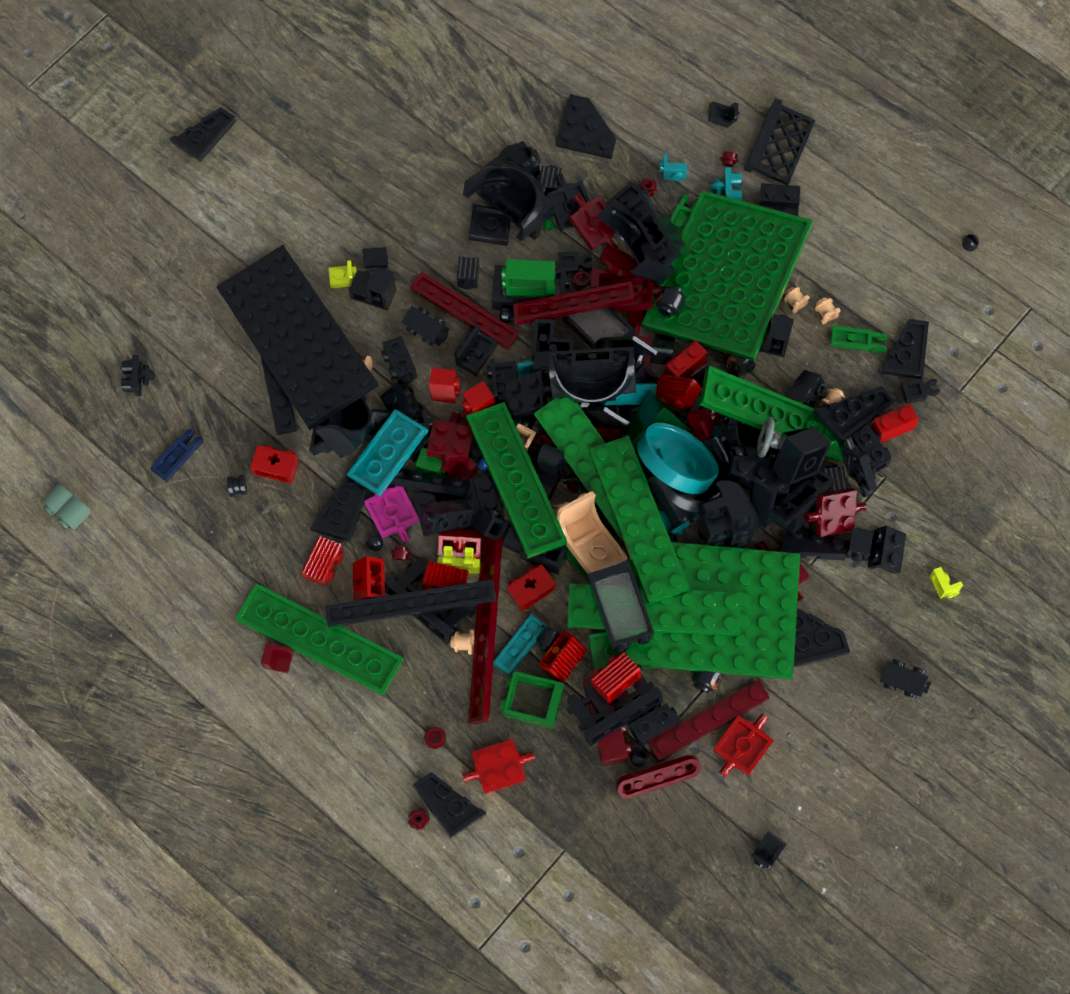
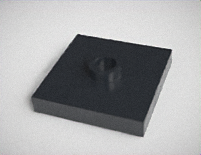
(489, 225)

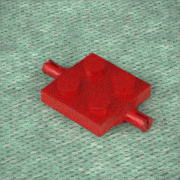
(743, 745)
(498, 766)

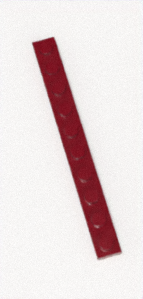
(485, 635)

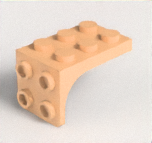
(587, 535)

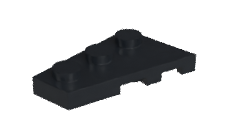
(447, 806)

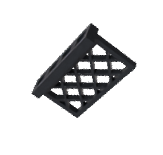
(766, 133)

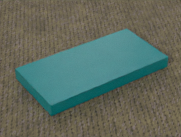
(387, 452)

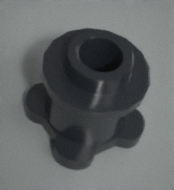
(547, 638)

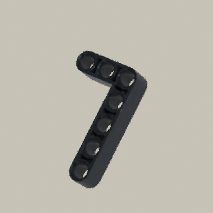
(550, 470)

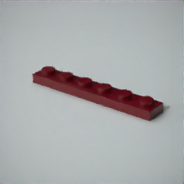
(574, 303)
(464, 310)
(708, 720)

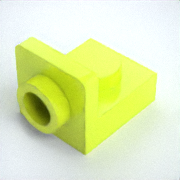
(342, 275)
(942, 584)

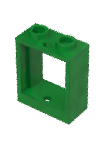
(529, 278)
(512, 683)

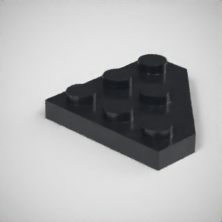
(585, 129)
(817, 640)

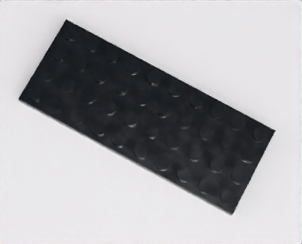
(297, 337)

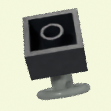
(797, 451)

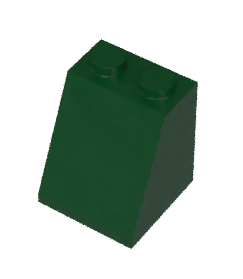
(652, 411)

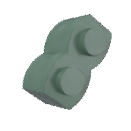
(65, 506)

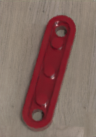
(658, 776)

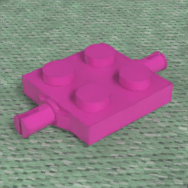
(392, 512)

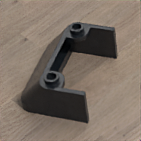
(610, 414)

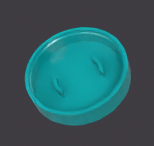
(677, 458)

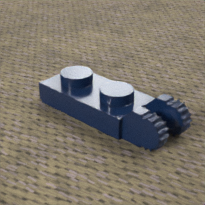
(176, 456)

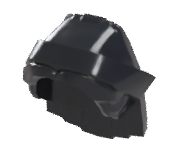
(523, 156)

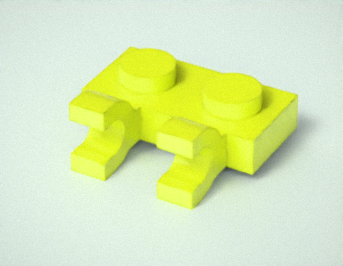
(466, 563)

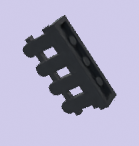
(440, 628)
(612, 720)

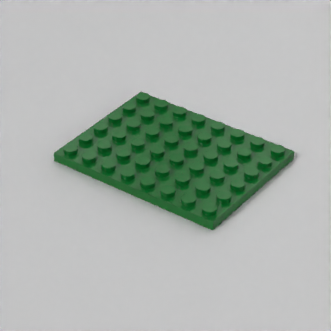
(731, 274)
(767, 614)

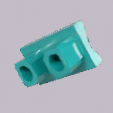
(730, 180)

